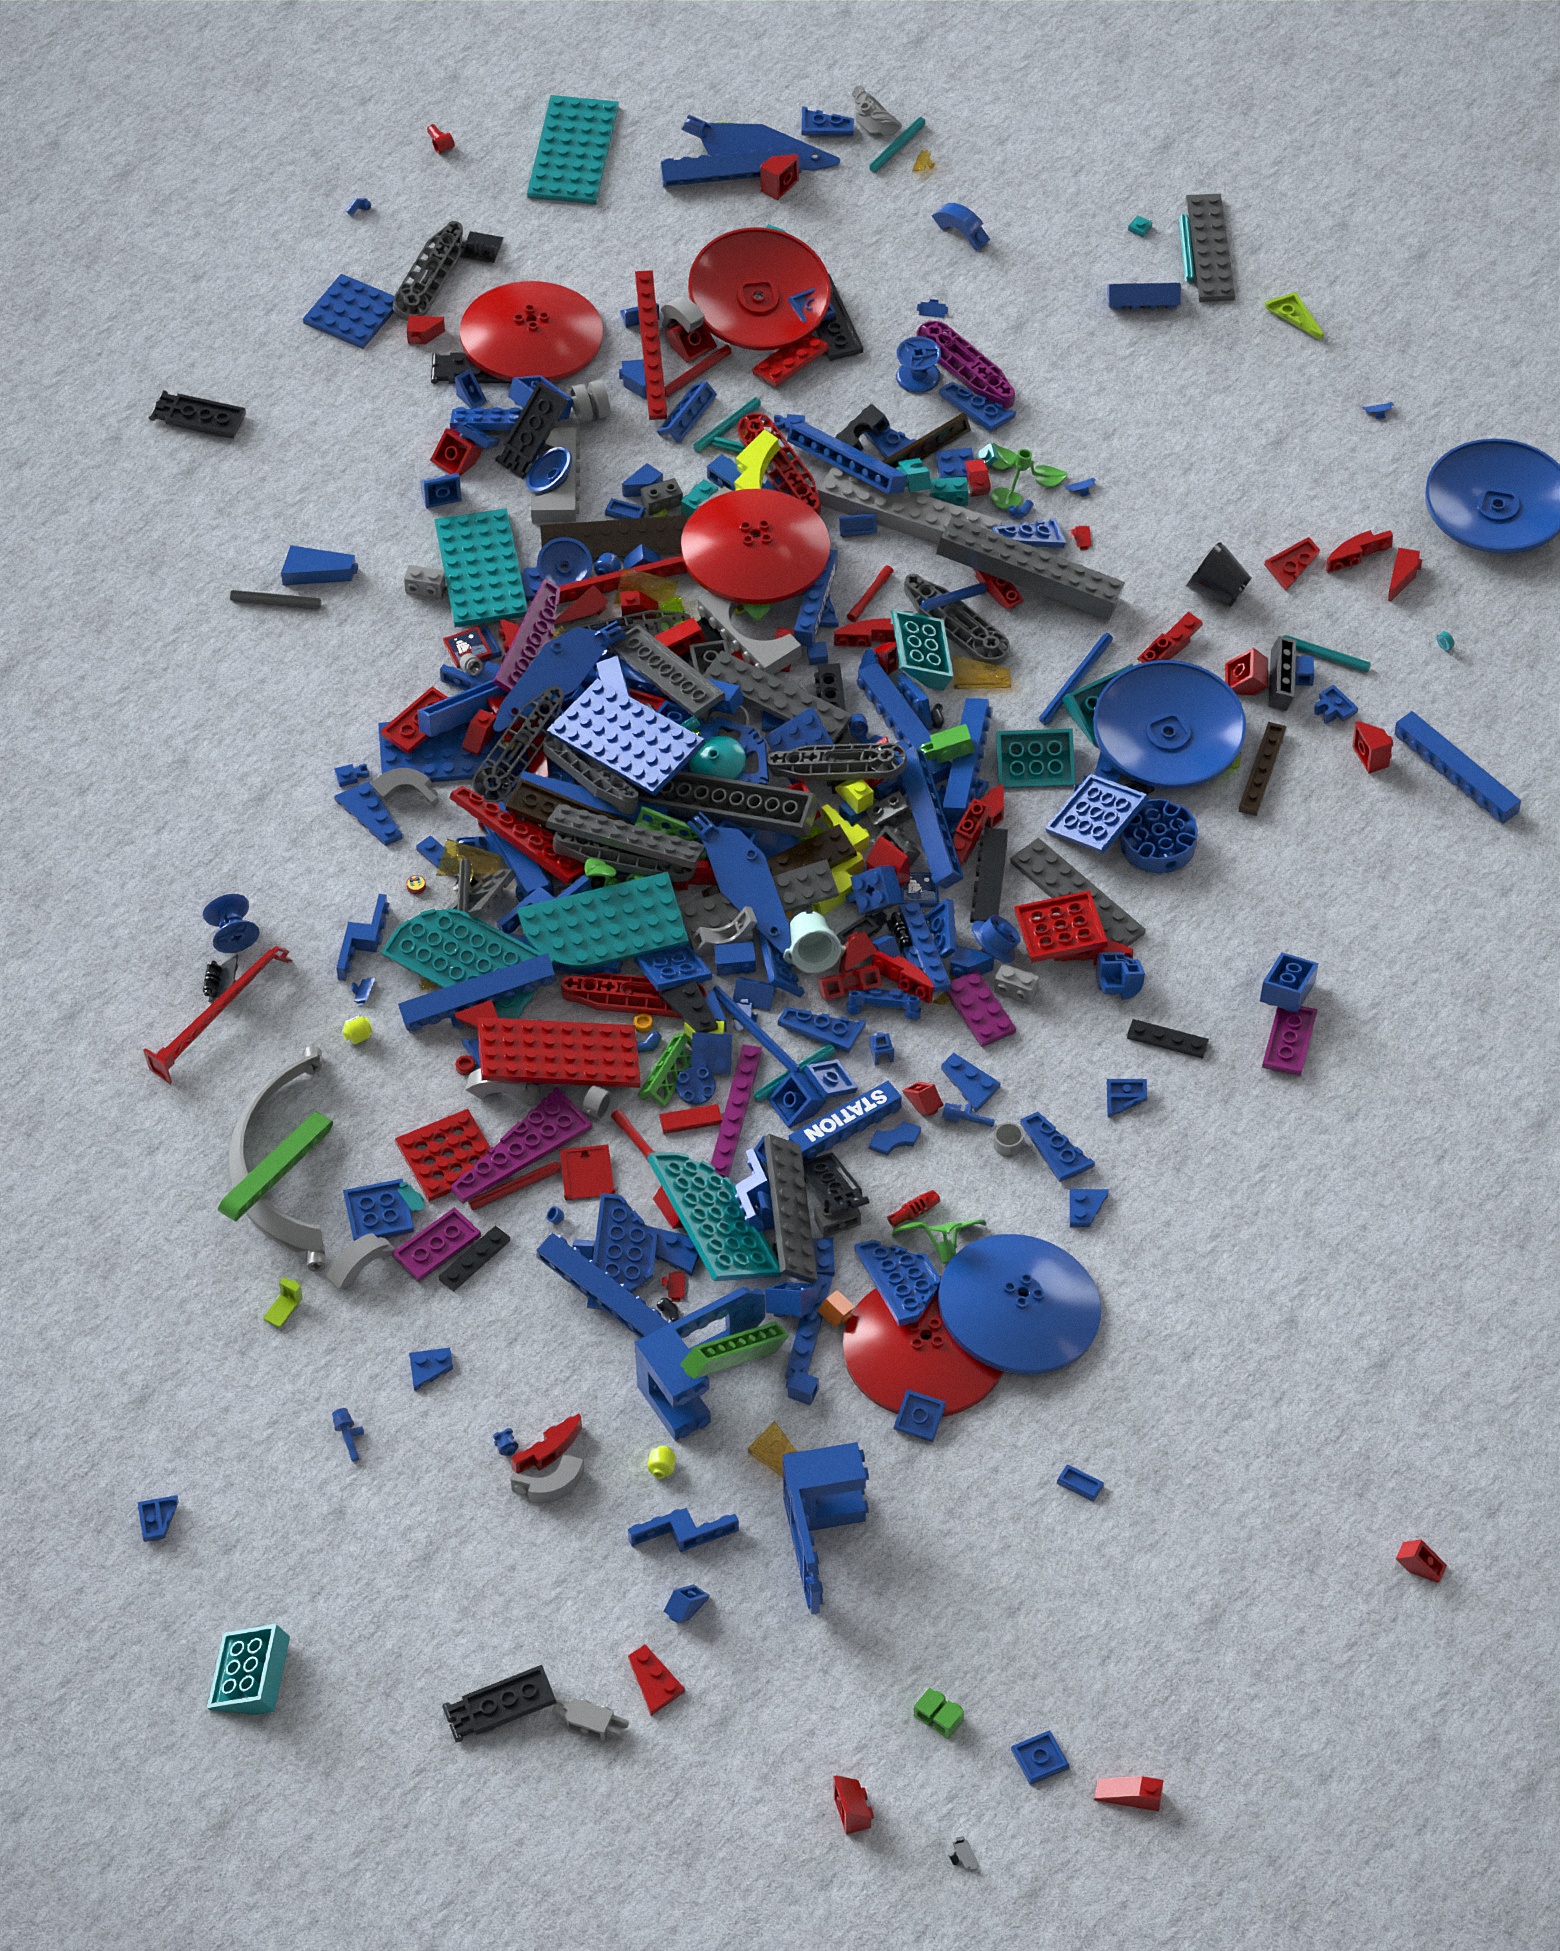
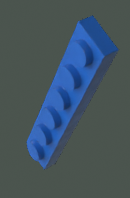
(924, 946)
(808, 1332)

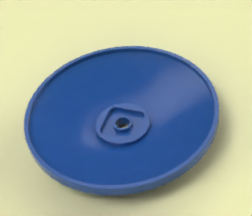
(1492, 472)
(1172, 697)
(1013, 1331)

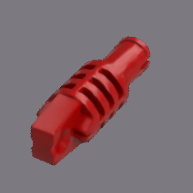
(914, 1208)

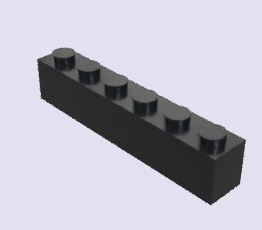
(990, 874)

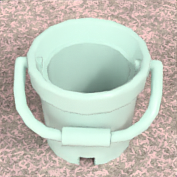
(813, 944)

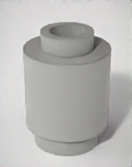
(471, 664)

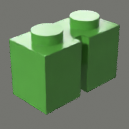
(934, 1708)

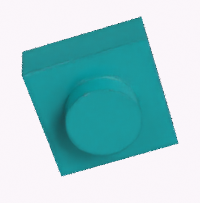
(1140, 226)
(988, 454)

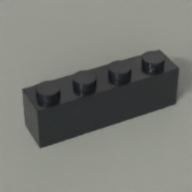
(1282, 673)

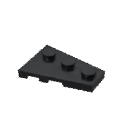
(690, 1005)

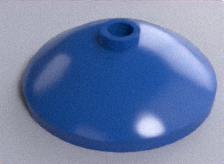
(549, 470)
(568, 553)

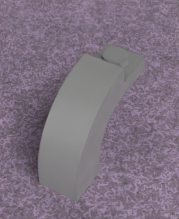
(684, 312)
(403, 778)
(736, 932)
(523, 1091)
(356, 1257)
(552, 1487)

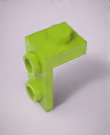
(285, 1304)

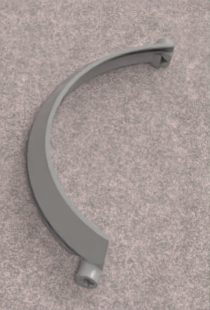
(272, 1222)

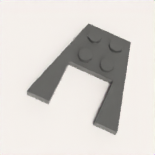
(486, 891)

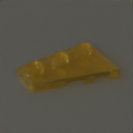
(651, 585)
(979, 675)
(481, 860)
(770, 1448)

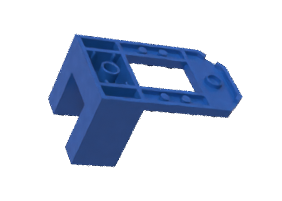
(659, 1355)
(821, 1492)

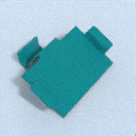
(411, 1197)

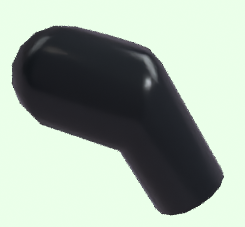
(937, 717)
(668, 1305)

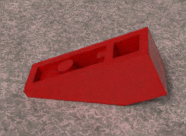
(1404, 570)
(585, 606)
(1131, 1791)

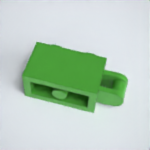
(949, 744)

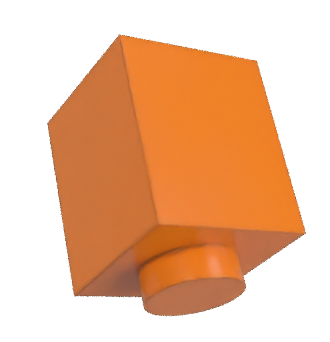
(836, 1309)

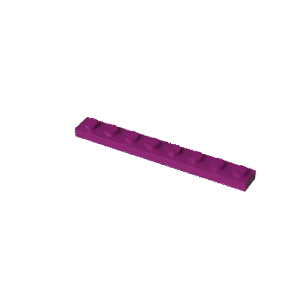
(736, 1109)

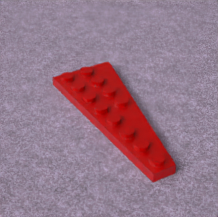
(525, 836)

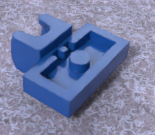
(1334, 704)

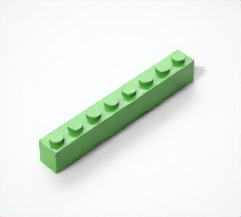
(734, 1350)

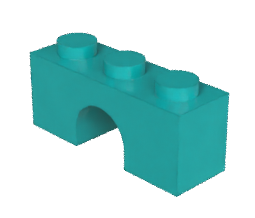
(918, 476)

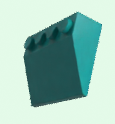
(923, 648)
(1082, 703)
(1035, 758)
(249, 1670)

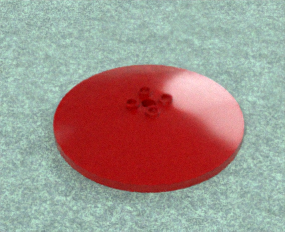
(761, 263)
(555, 344)
(752, 570)
(894, 1358)

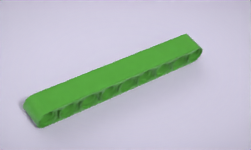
(275, 1166)

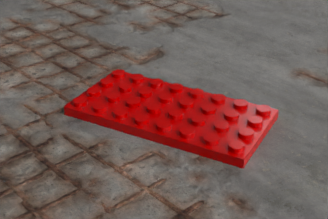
(558, 1052)

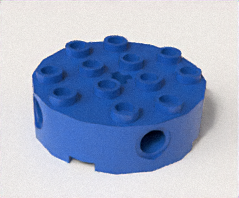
(1160, 837)

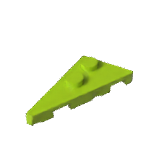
(1295, 312)

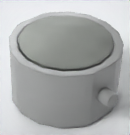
(596, 1102)
(1008, 1139)

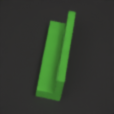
(676, 825)
(662, 1068)

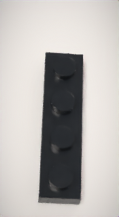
(1167, 1038)
(474, 1258)

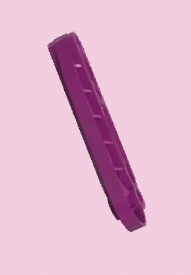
(969, 364)

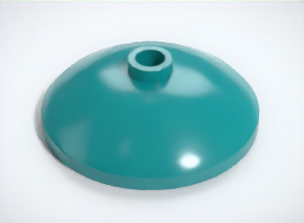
(726, 764)

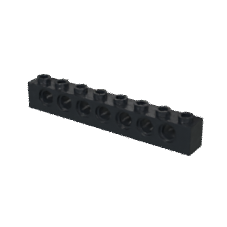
(831, 691)

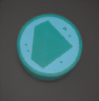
(1445, 641)

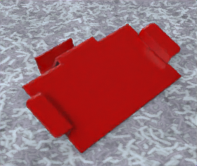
(1082, 536)
(675, 1285)

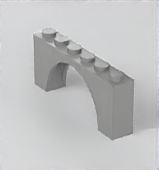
(561, 503)
(766, 655)

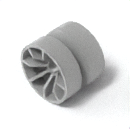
(593, 399)

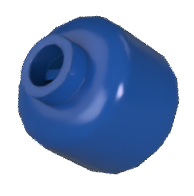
(607, 564)

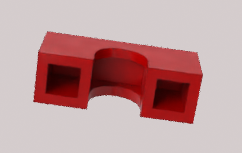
(853, 980)

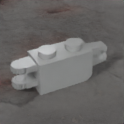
(590, 1719)

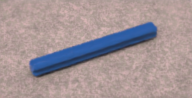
(953, 596)

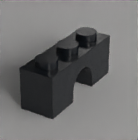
(868, 420)

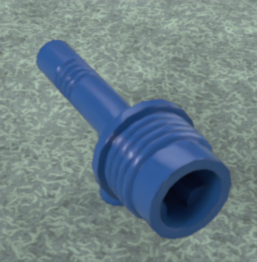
(953, 1112)
(343, 1422)

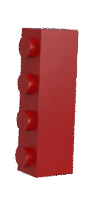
(681, 636)

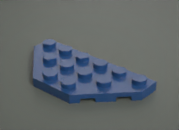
(623, 1244)
(902, 1278)

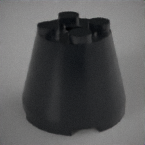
(1220, 576)

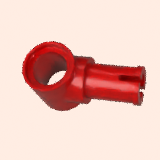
(440, 140)

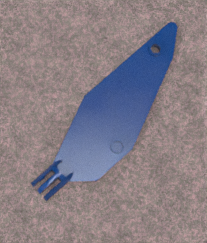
(747, 137)
(559, 663)
(744, 877)

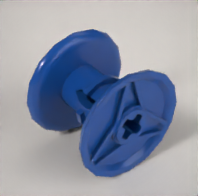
(918, 363)
(234, 932)

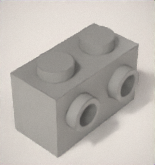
(425, 581)
(1016, 984)

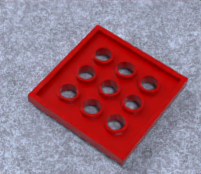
(1063, 905)
(453, 1143)

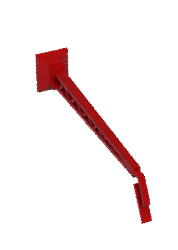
(165, 1057)

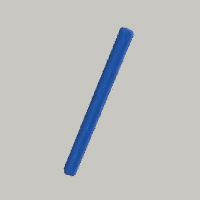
(1076, 678)
(755, 1030)

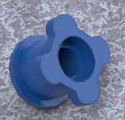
(506, 1442)

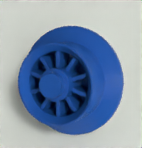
(996, 938)

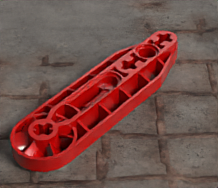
(787, 474)
(617, 994)

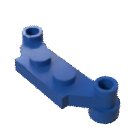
(885, 998)

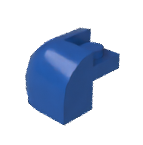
(1119, 974)

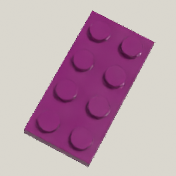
(980, 1009)
(1289, 1040)
(436, 1244)

